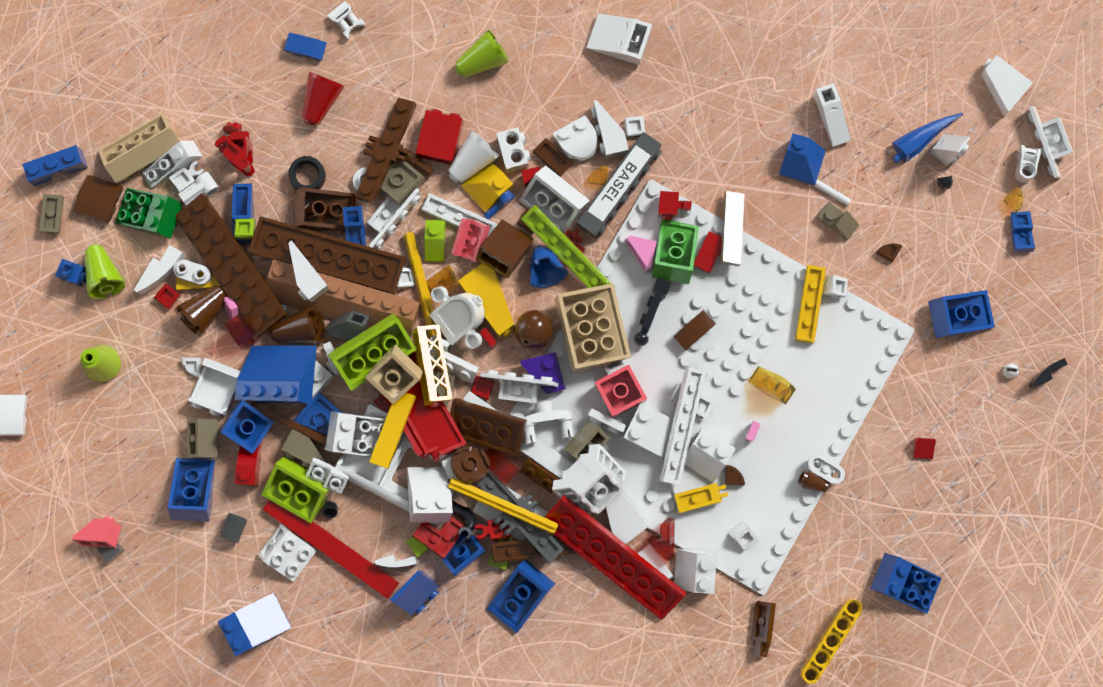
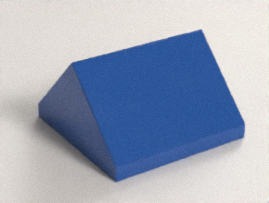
(463, 554)

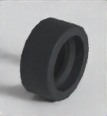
(302, 161)

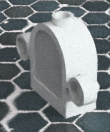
(458, 316)

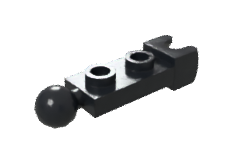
(659, 290)

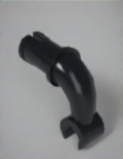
(467, 516)

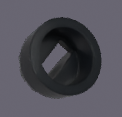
(945, 182)
(330, 509)

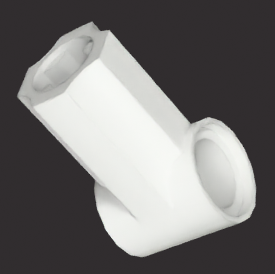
(203, 184)

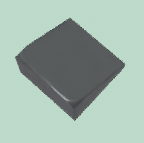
(110, 554)

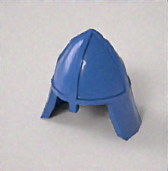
(546, 268)

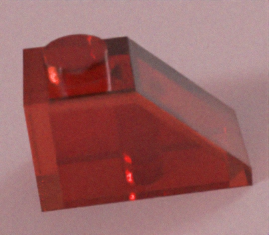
(240, 331)
(501, 466)

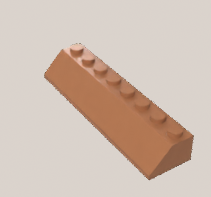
(342, 298)

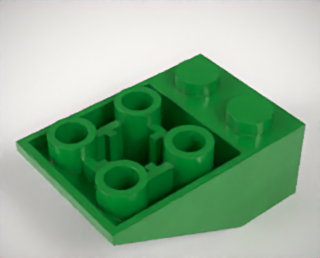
(148, 212)

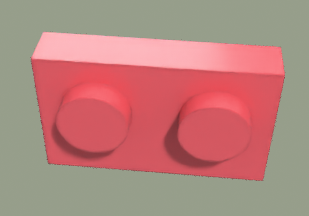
(469, 238)

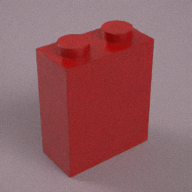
(439, 136)

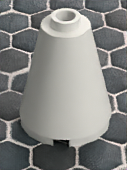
(471, 158)

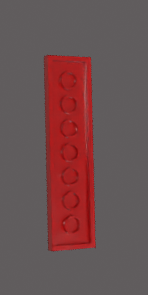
(614, 558)

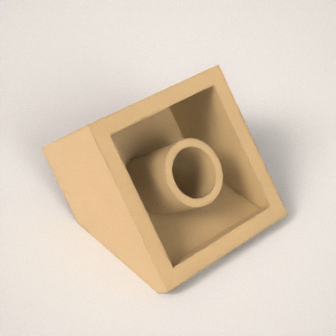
(394, 374)

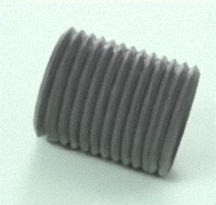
(233, 527)

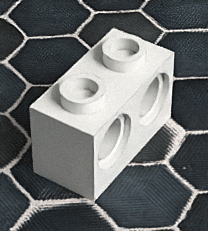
(509, 151)

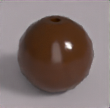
(534, 329)

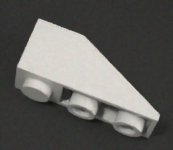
(832, 114)
(612, 136)
(950, 148)
(180, 155)

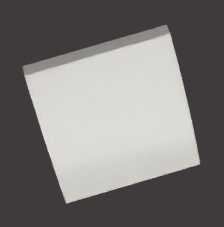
(13, 415)

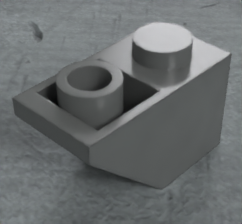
(348, 325)

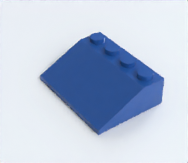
(277, 375)

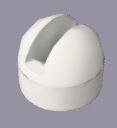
(1008, 374)

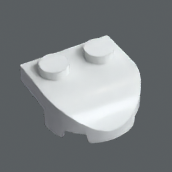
(577, 139)

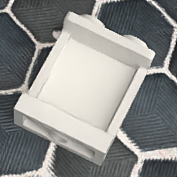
(215, 388)

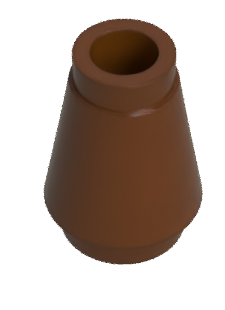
(811, 481)

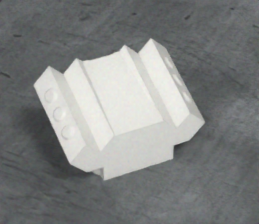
(591, 480)

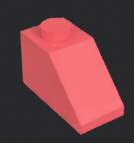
(99, 533)

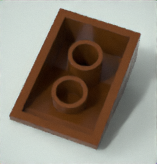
(320, 209)

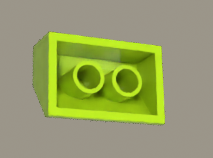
(294, 490)

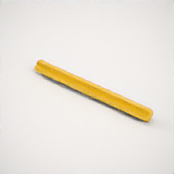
(420, 280)
(503, 506)

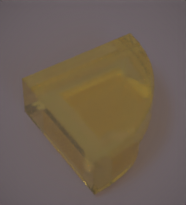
(599, 176)
(1015, 199)

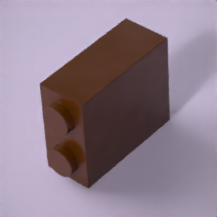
(504, 248)

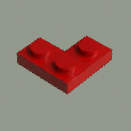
(438, 541)

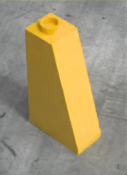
(484, 283)

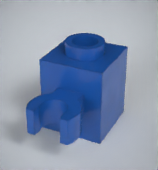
(71, 272)

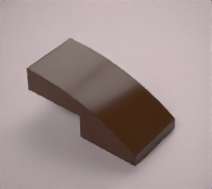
(694, 330)

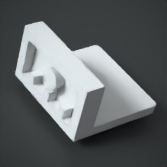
(286, 553)

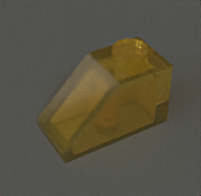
(772, 385)

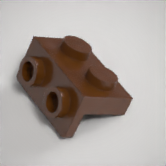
(538, 474)

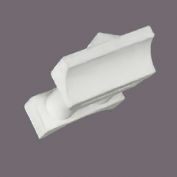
(342, 12)

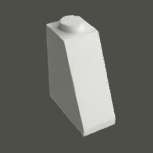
(1004, 83)
(625, 519)

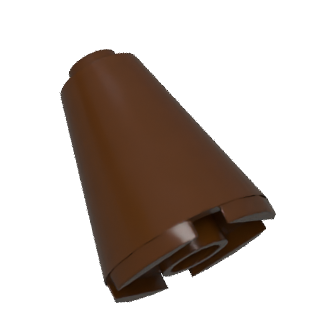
(202, 309)
(300, 328)

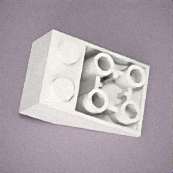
(620, 37)
(353, 433)

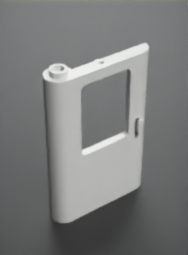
(378, 479)

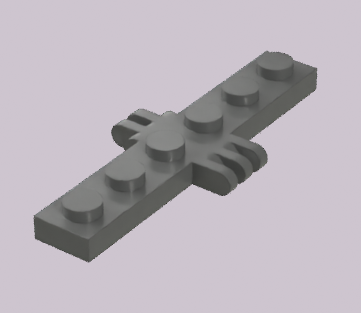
(538, 538)

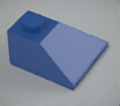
(802, 159)
(246, 426)

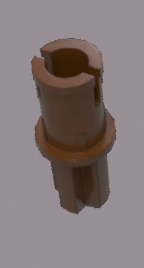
(418, 164)

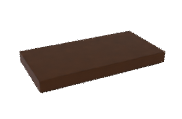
(489, 427)

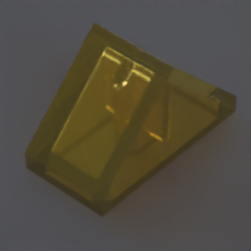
(443, 278)

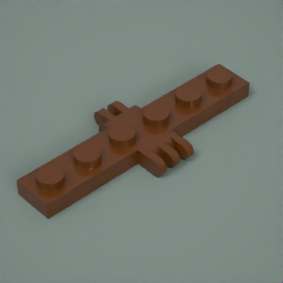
(385, 150)

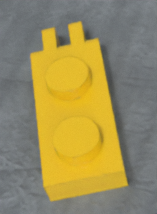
(699, 497)

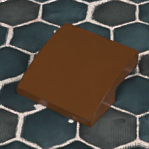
(97, 199)

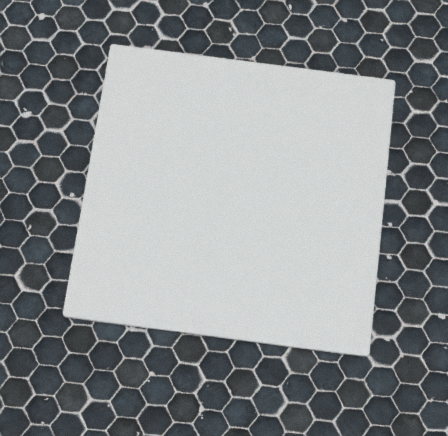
(755, 327)

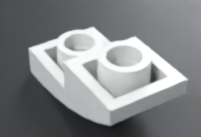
(325, 473)

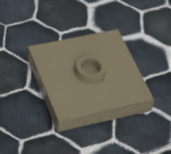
(401, 182)

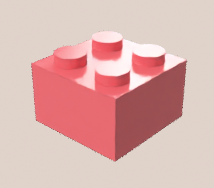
(620, 391)

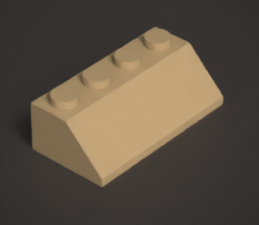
(138, 148)

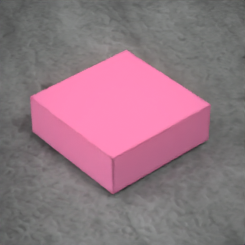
(230, 307)
(752, 431)

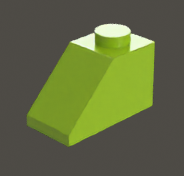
(435, 240)

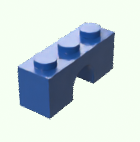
(65, 160)

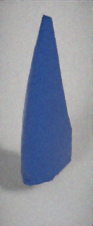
(916, 140)

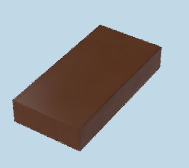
(552, 157)

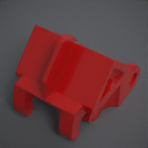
(238, 151)

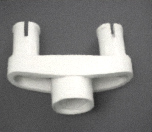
(546, 414)

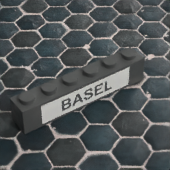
(619, 185)

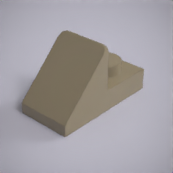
(838, 221)

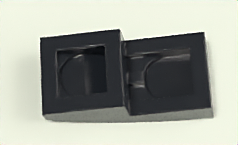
(1045, 375)

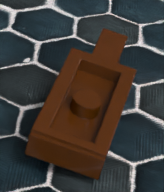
(763, 627)

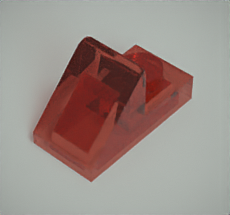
(665, 544)

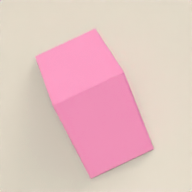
(642, 249)

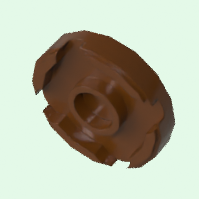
(470, 464)

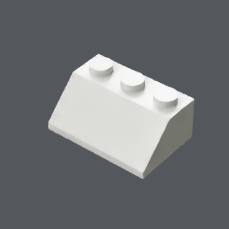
(554, 198)

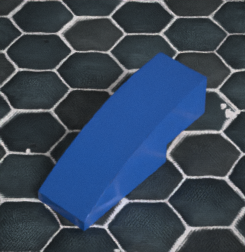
(242, 206)

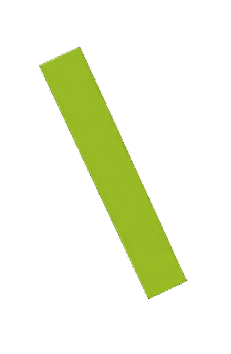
(564, 248)

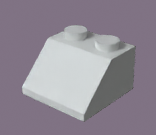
(708, 455)
(695, 570)

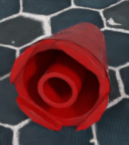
(319, 98)

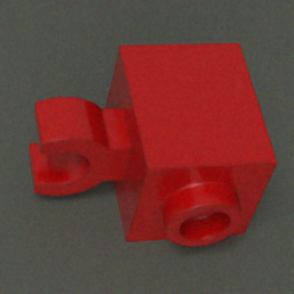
(669, 205)

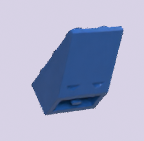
(905, 582)

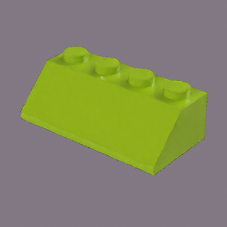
(363, 352)

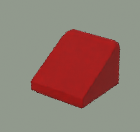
(528, 174)
(924, 448)

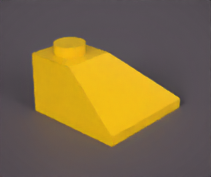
(487, 186)

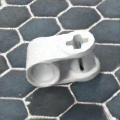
(1027, 160)

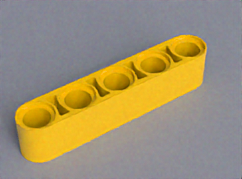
(839, 635)

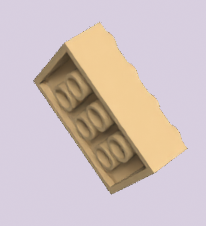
(592, 327)

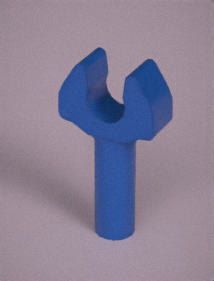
(504, 200)

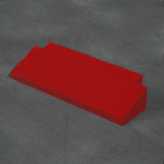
(430, 427)

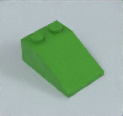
(675, 251)

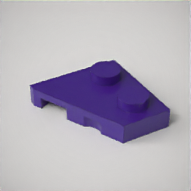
(545, 366)

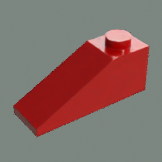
(248, 467)

